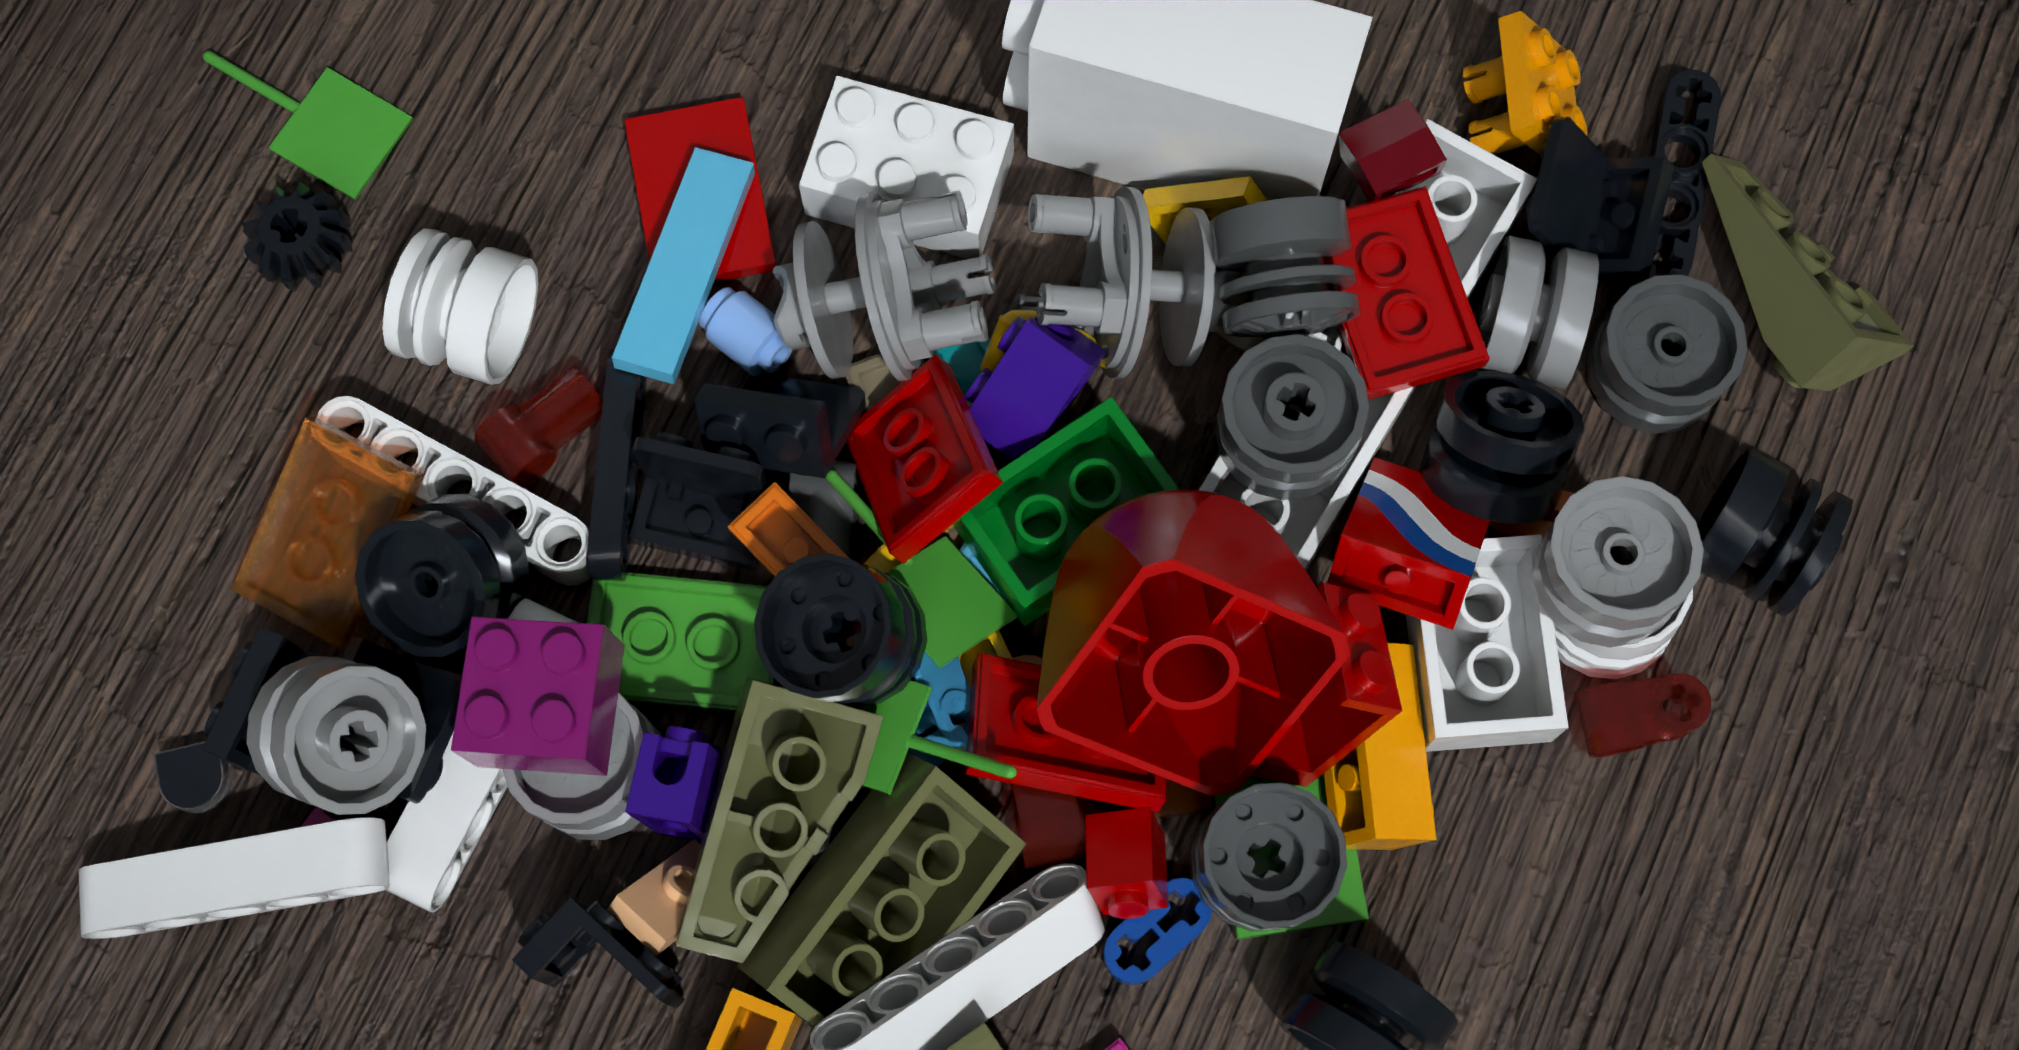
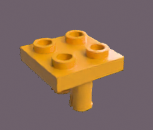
(1537, 82)

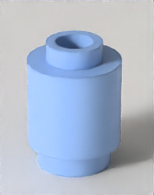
(744, 331)

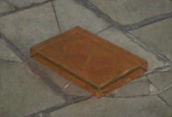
(316, 524)

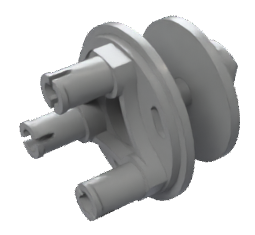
(1121, 281)
(892, 285)

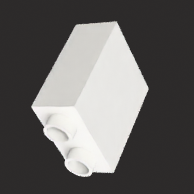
(1185, 88)

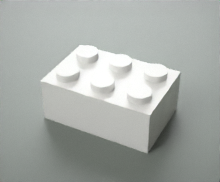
(910, 152)
(1500, 666)

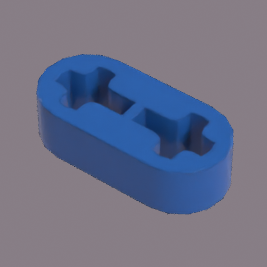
(1168, 943)

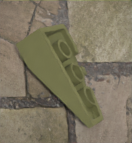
(775, 799)

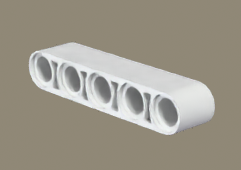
(544, 524)
(444, 828)
(233, 878)
(972, 969)

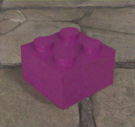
(538, 696)

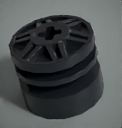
(1772, 534)
(813, 611)

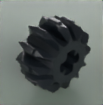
(286, 219)

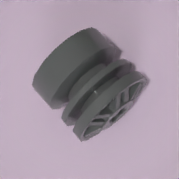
(1283, 256)
(1304, 846)

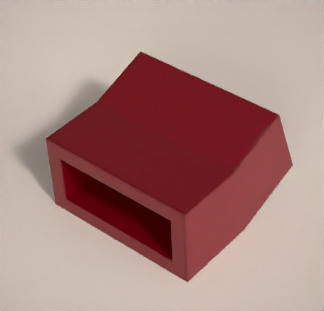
(1391, 151)

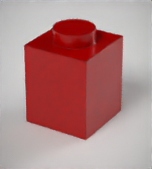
(1126, 862)

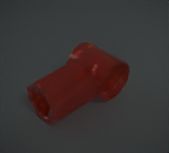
(527, 437)

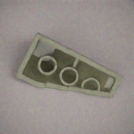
(1803, 310)

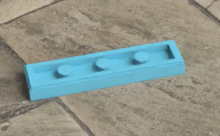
(683, 266)

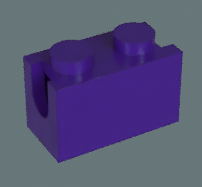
(1031, 384)
(674, 783)

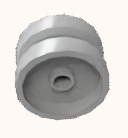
(1538, 311)
(1617, 561)
(336, 734)
(582, 803)

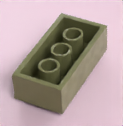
(882, 892)

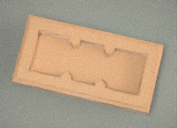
(656, 901)

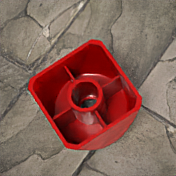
(1184, 639)

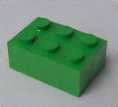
(1052, 497)

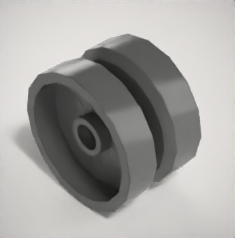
(1666, 354)
(1298, 380)

